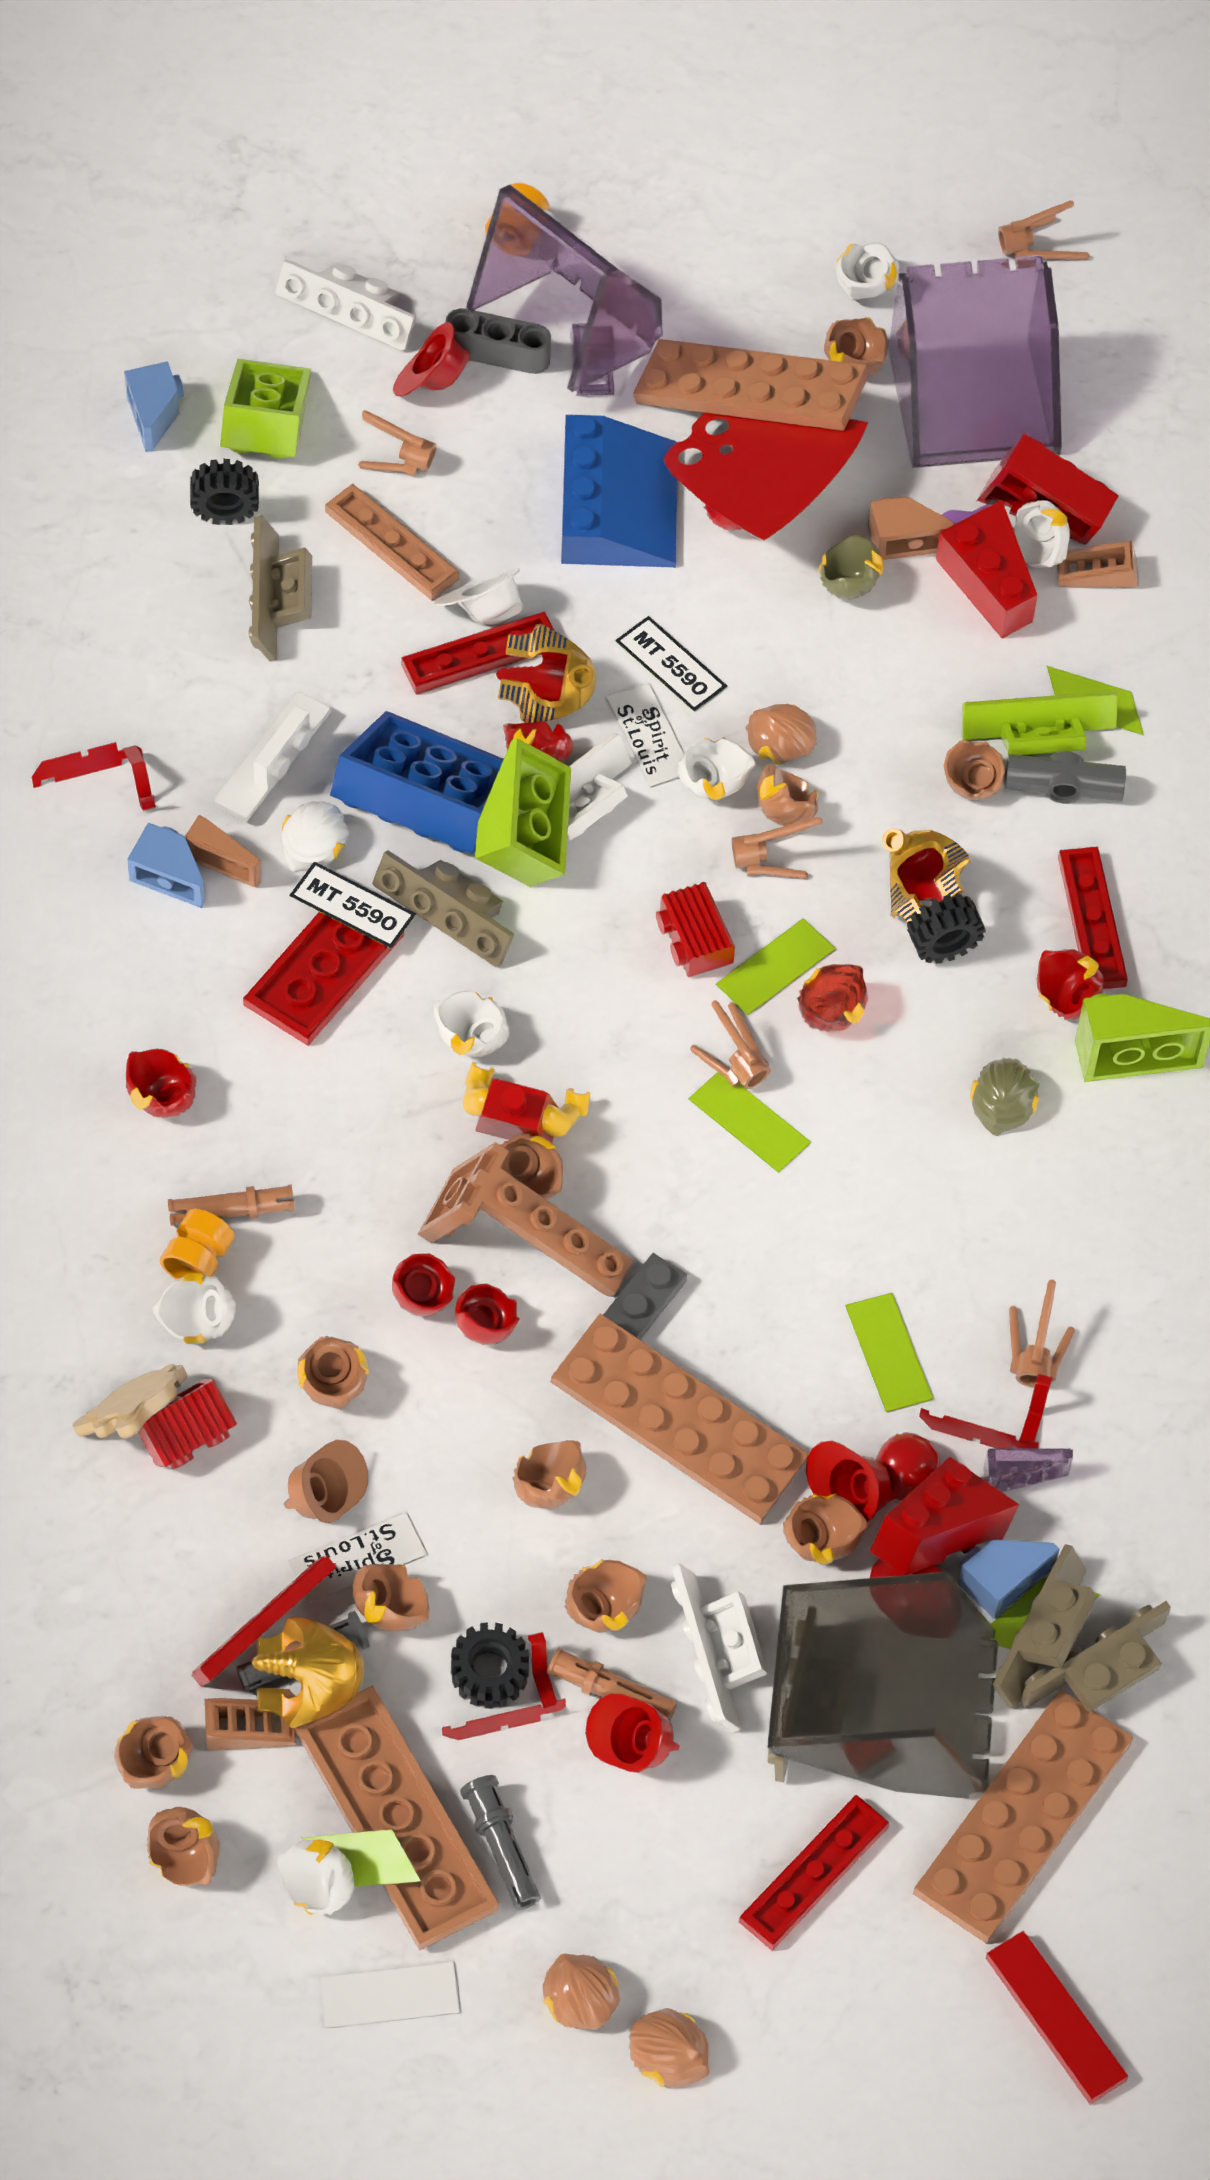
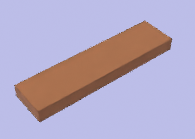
(392, 542)

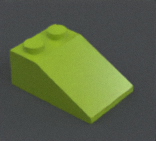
(265, 408)
(526, 816)
(1137, 1037)

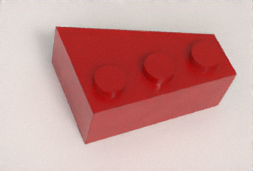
(1038, 474)
(990, 568)
(942, 1516)

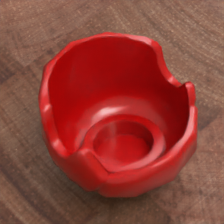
(423, 1284)
(486, 1314)
(908, 1461)

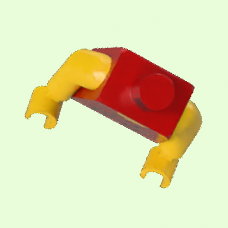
(515, 1109)

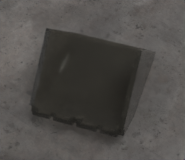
(886, 1683)

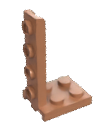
(485, 1186)

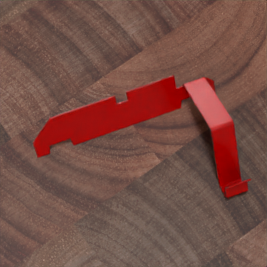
(98, 759)
(992, 1437)
(521, 1716)

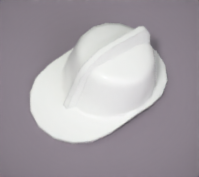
(488, 600)

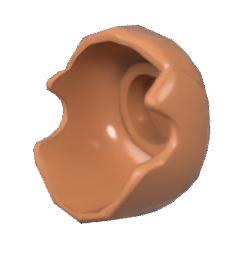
(974, 770)

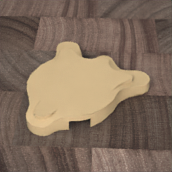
(132, 1403)

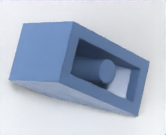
(153, 400)
(166, 865)
(1004, 1571)

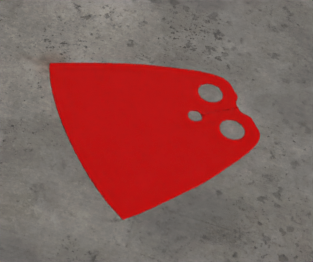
(768, 473)

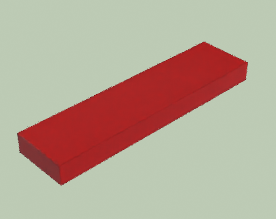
(467, 655)
(1092, 912)
(263, 1620)
(813, 1872)
(1056, 2017)

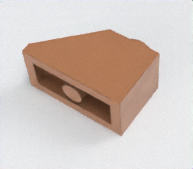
(904, 527)

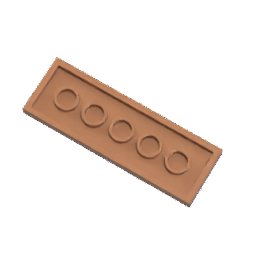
(751, 384)
(679, 1418)
(385, 1789)
(1023, 1816)

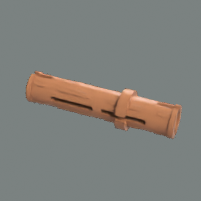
(235, 1204)
(597, 1680)

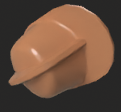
(328, 1482)

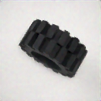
(224, 491)
(946, 928)
(490, 1641)

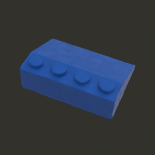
(617, 495)
(417, 780)

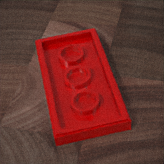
(315, 977)

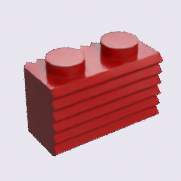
(695, 929)
(186, 1423)

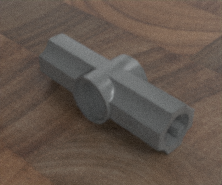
(1065, 777)

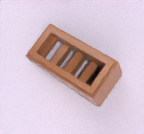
(1121, 568)
(222, 853)
(232, 1739)

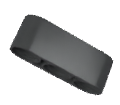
(502, 340)

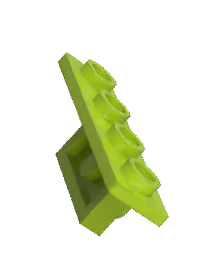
(1041, 722)

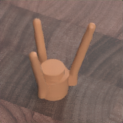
(1018, 235)
(414, 450)
(751, 849)
(747, 1062)
(1037, 1357)

